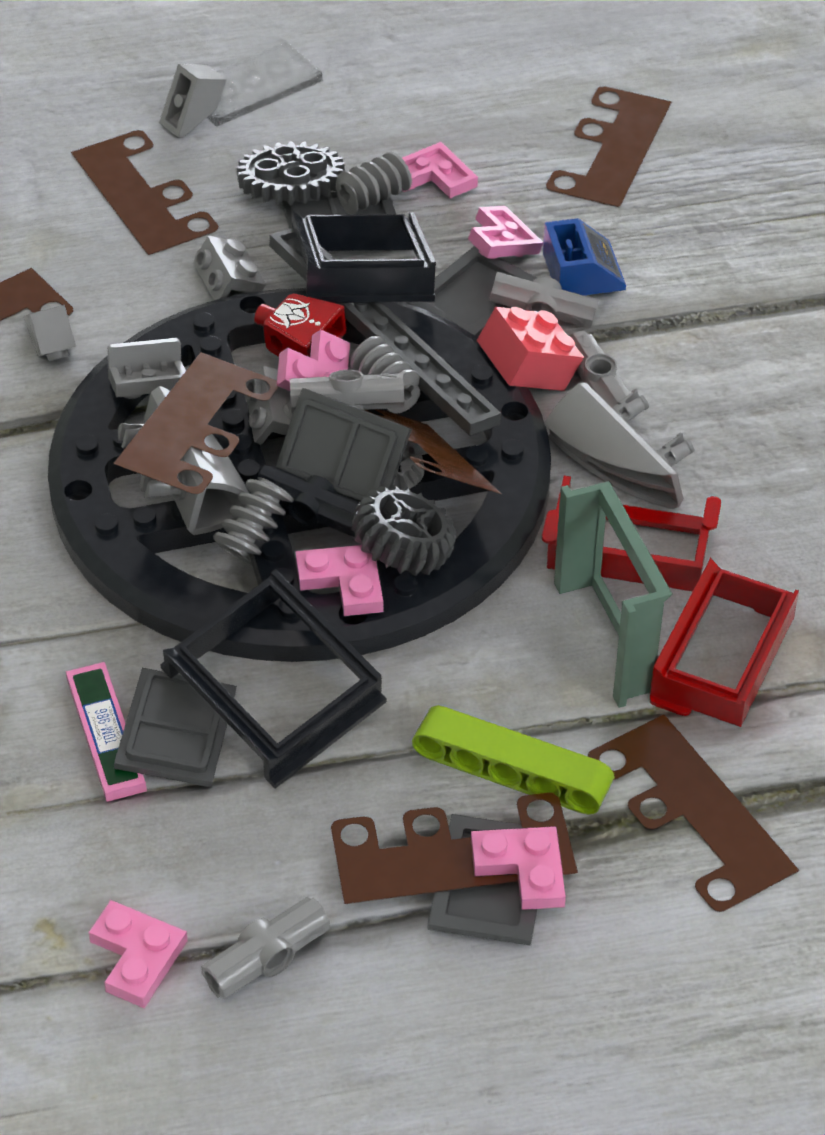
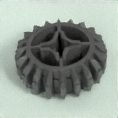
(403, 530)

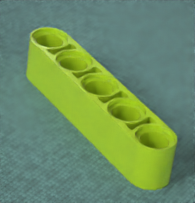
(512, 759)

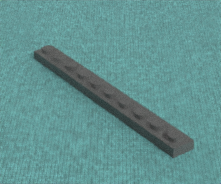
(437, 377)

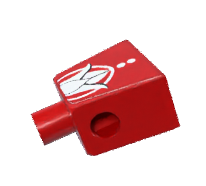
(297, 320)

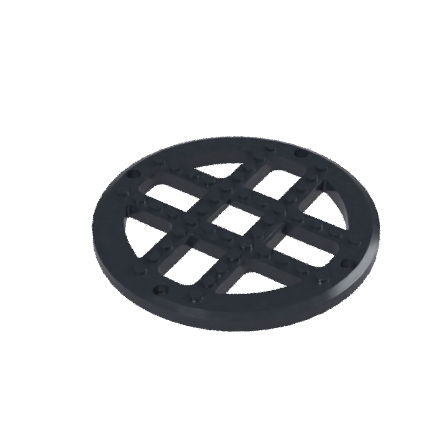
(119, 544)

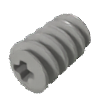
(372, 182)
(378, 357)
(252, 518)

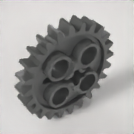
(290, 172)

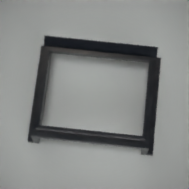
(365, 279)
(317, 733)

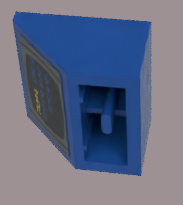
(581, 258)

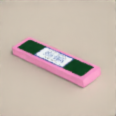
(103, 728)

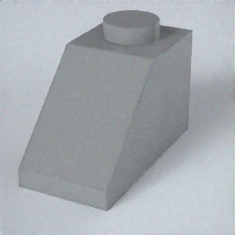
(191, 98)
(50, 332)

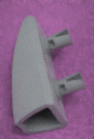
(612, 450)
(199, 511)

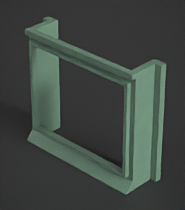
(579, 566)

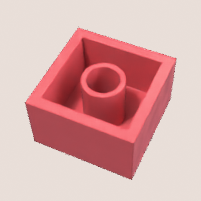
(530, 348)

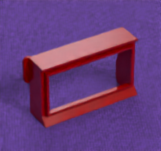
(617, 565)
(685, 692)

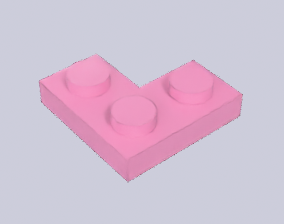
(442, 168)
(503, 234)
(326, 356)
(343, 568)
(530, 855)
(146, 951)

